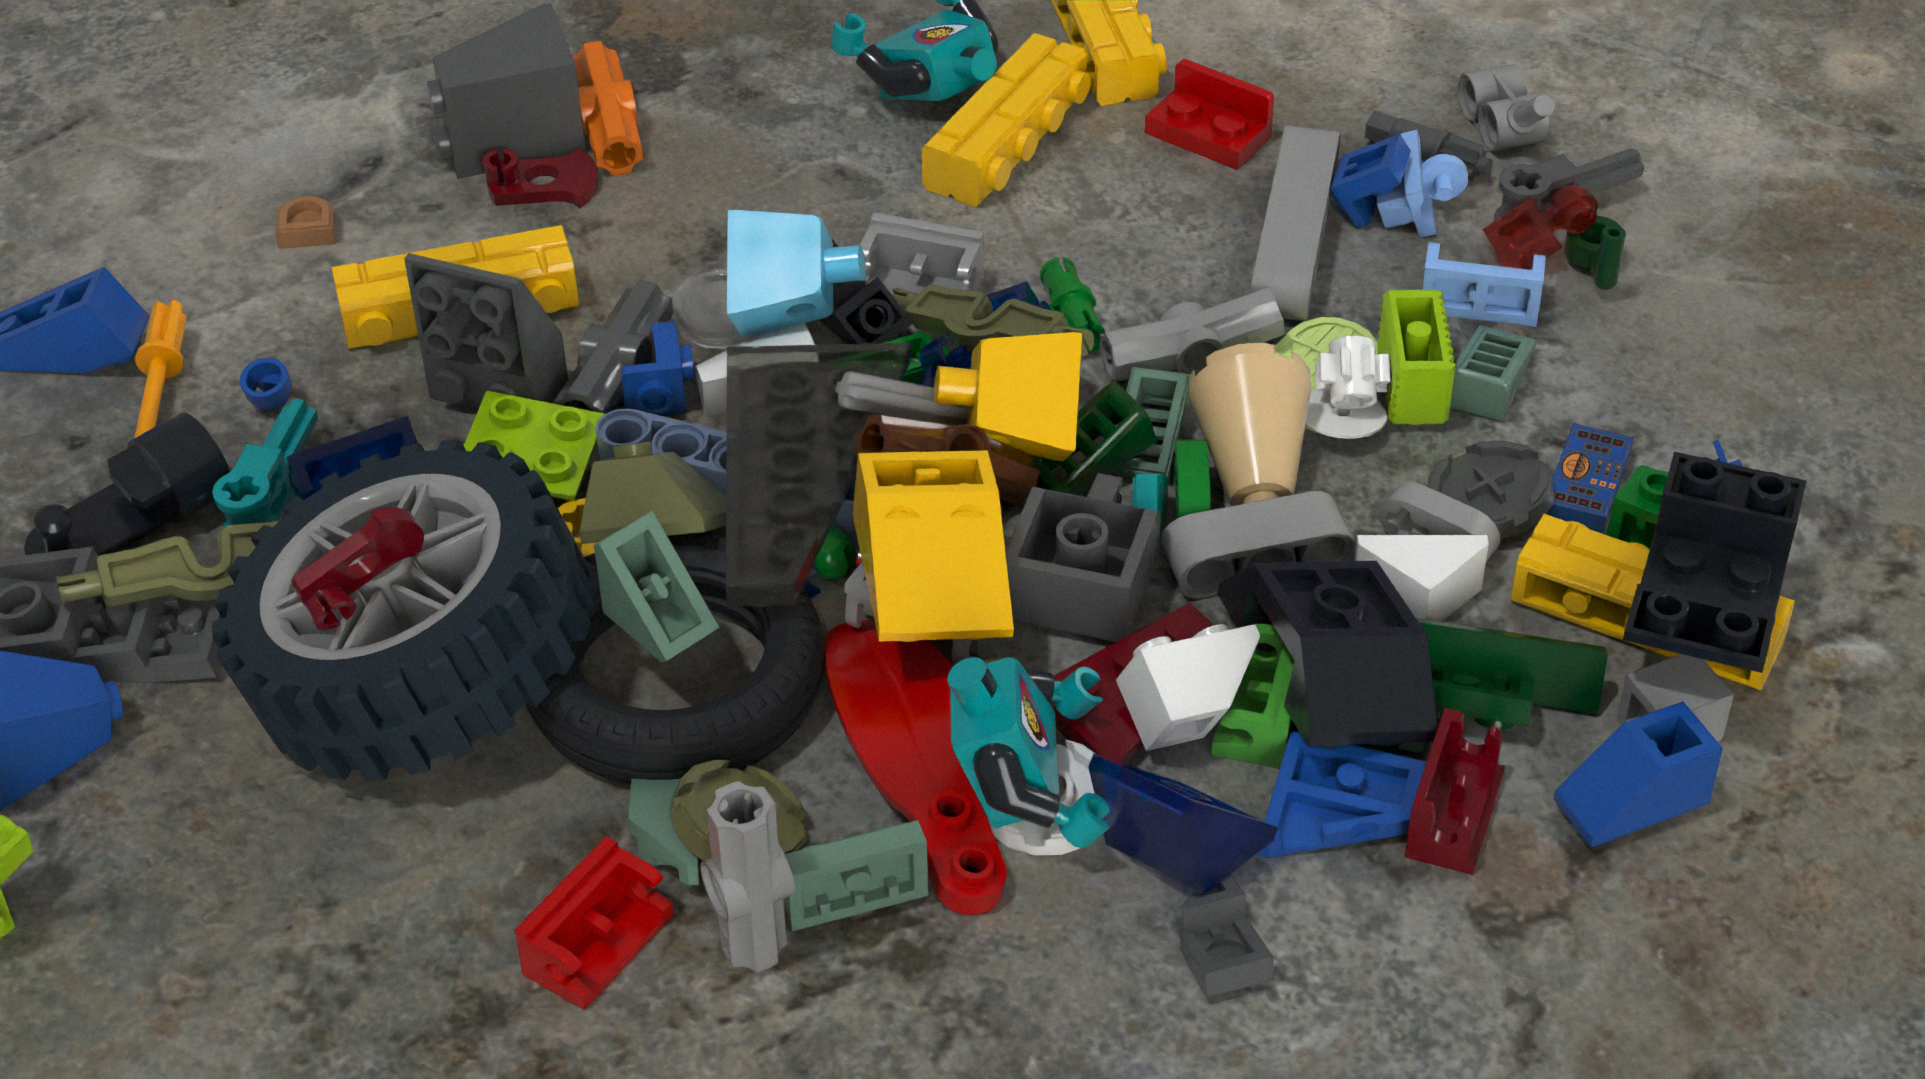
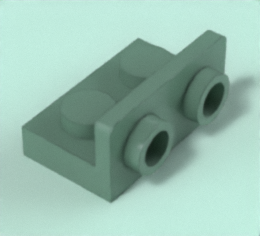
(857, 875)

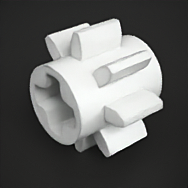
(1353, 372)

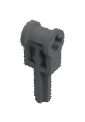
(1549, 176)

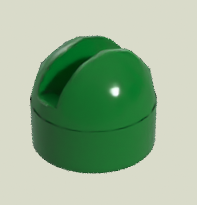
(835, 555)

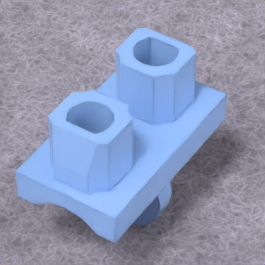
(1412, 200)

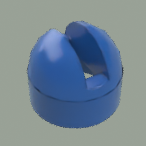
(269, 376)

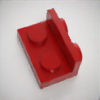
(1213, 115)

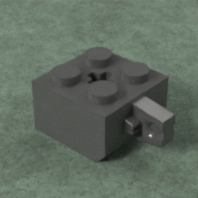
(1082, 560)

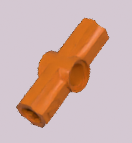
(607, 109)

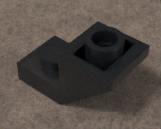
(865, 312)

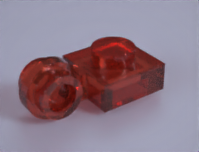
(1531, 231)

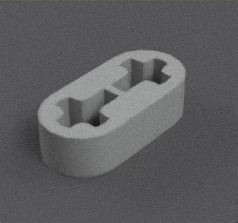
(1424, 511)

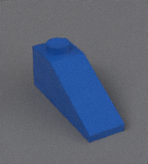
(73, 327)

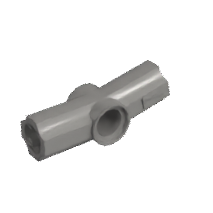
(1190, 334)

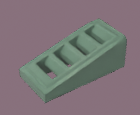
(1490, 372)
(1162, 389)

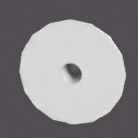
(1341, 422)

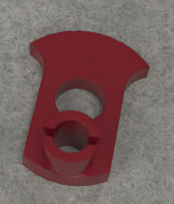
(574, 181)
(329, 581)

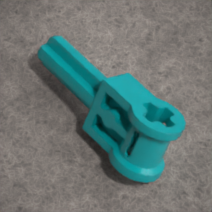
(260, 477)

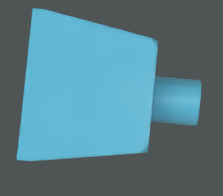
(783, 270)

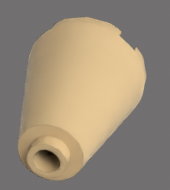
(1253, 418)

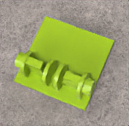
(546, 435)

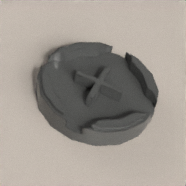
(1500, 481)

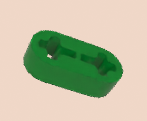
(1191, 476)

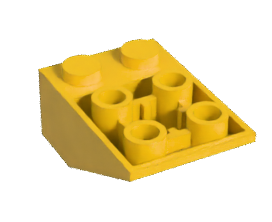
(932, 545)

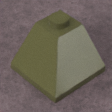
(647, 482)

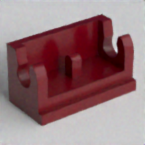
(1455, 797)

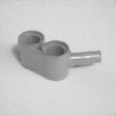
(1501, 108)

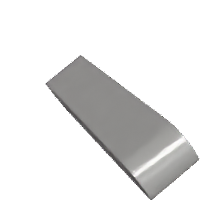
(1297, 218)

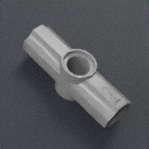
(747, 876)

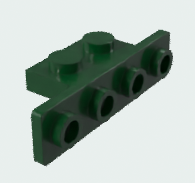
(1503, 673)

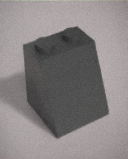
(508, 92)

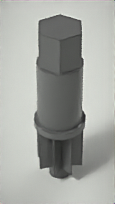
(1432, 142)

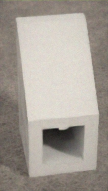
(1186, 684)

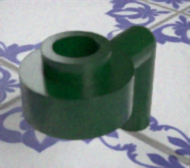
(1598, 251)

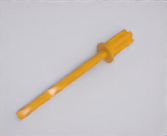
(159, 358)

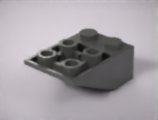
(482, 334)

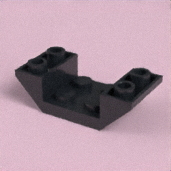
(1716, 562)
(1354, 646)

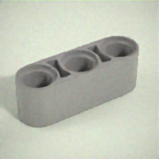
(1223, 541)

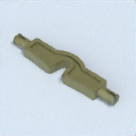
(970, 316)
(161, 570)

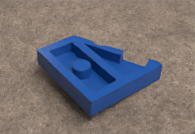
(1339, 796)

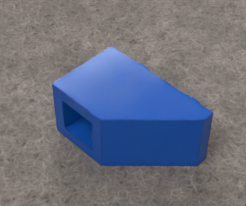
(1642, 775)

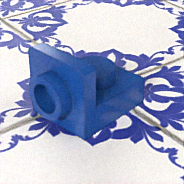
(1368, 174)

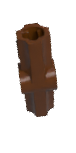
(1011, 467)

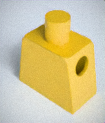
(1020, 391)

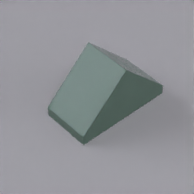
(650, 589)

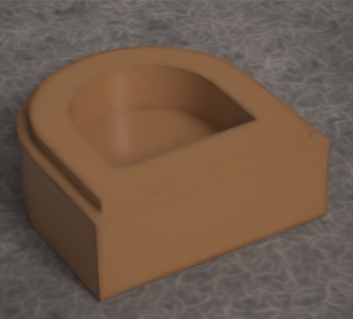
(305, 223)

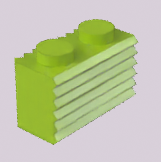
(1420, 356)

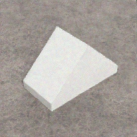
(1429, 570)

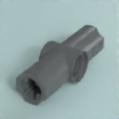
(620, 342)

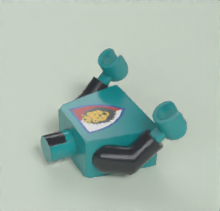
(928, 58)
(1009, 746)

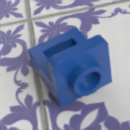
(660, 385)

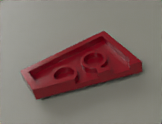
(1109, 726)

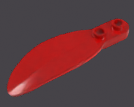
(899, 726)

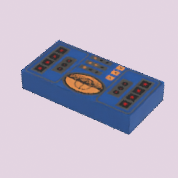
(1589, 476)

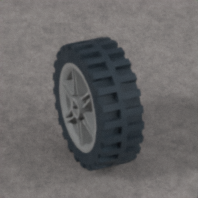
(435, 640)

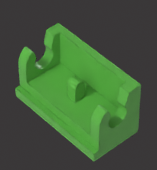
(1257, 722)

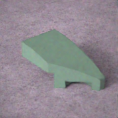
(654, 830)

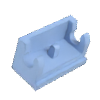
(1486, 290)

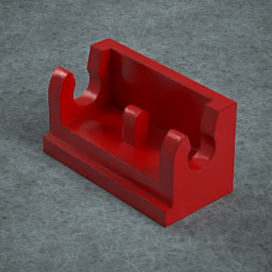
(592, 924)

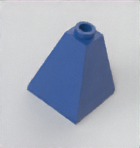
(49, 719)

